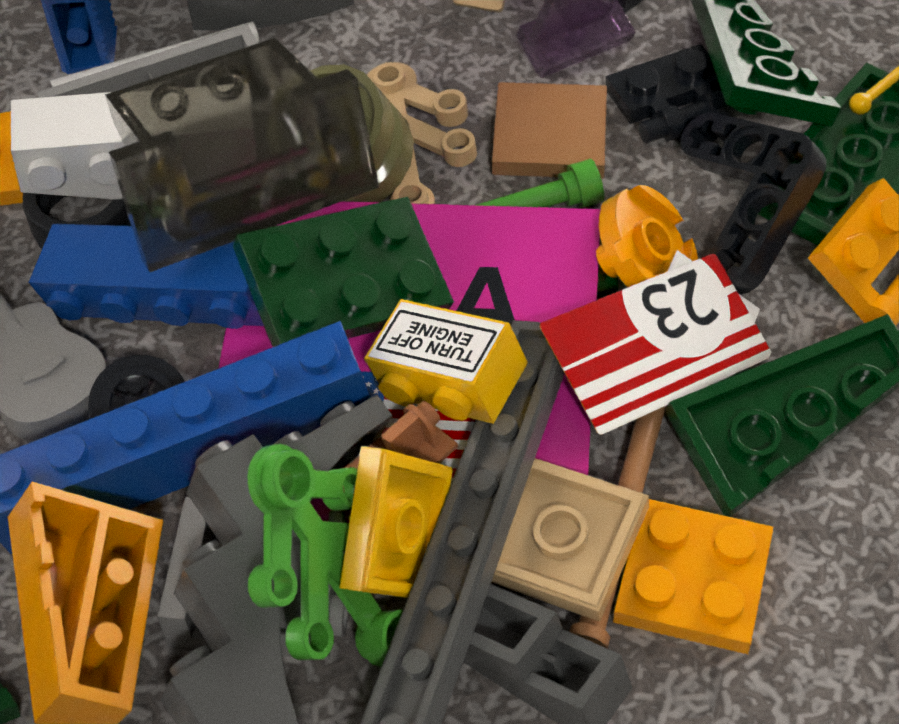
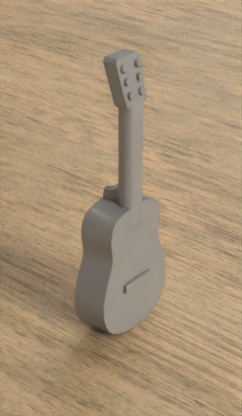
(43, 372)

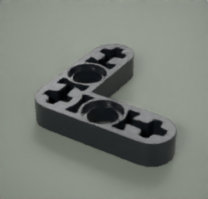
(771, 168)

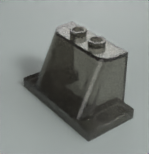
(235, 149)

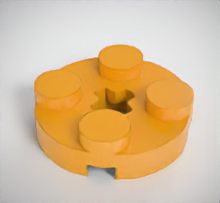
(639, 235)

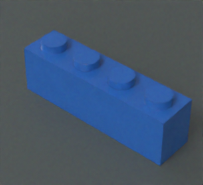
(102, 275)

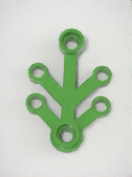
(281, 487)

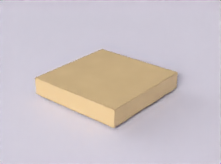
(570, 539)

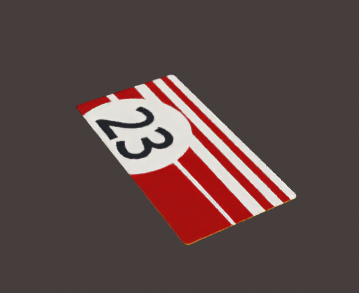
(655, 342)

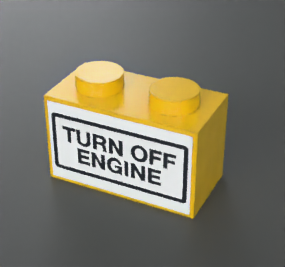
(448, 359)

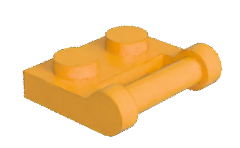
(859, 251)

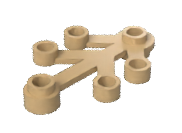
(401, 88)

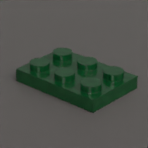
(340, 269)

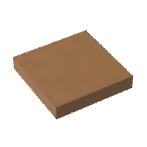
(548, 128)

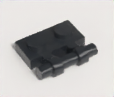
(662, 86)

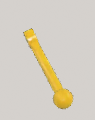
(861, 102)

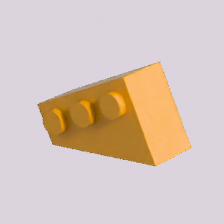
(82, 602)

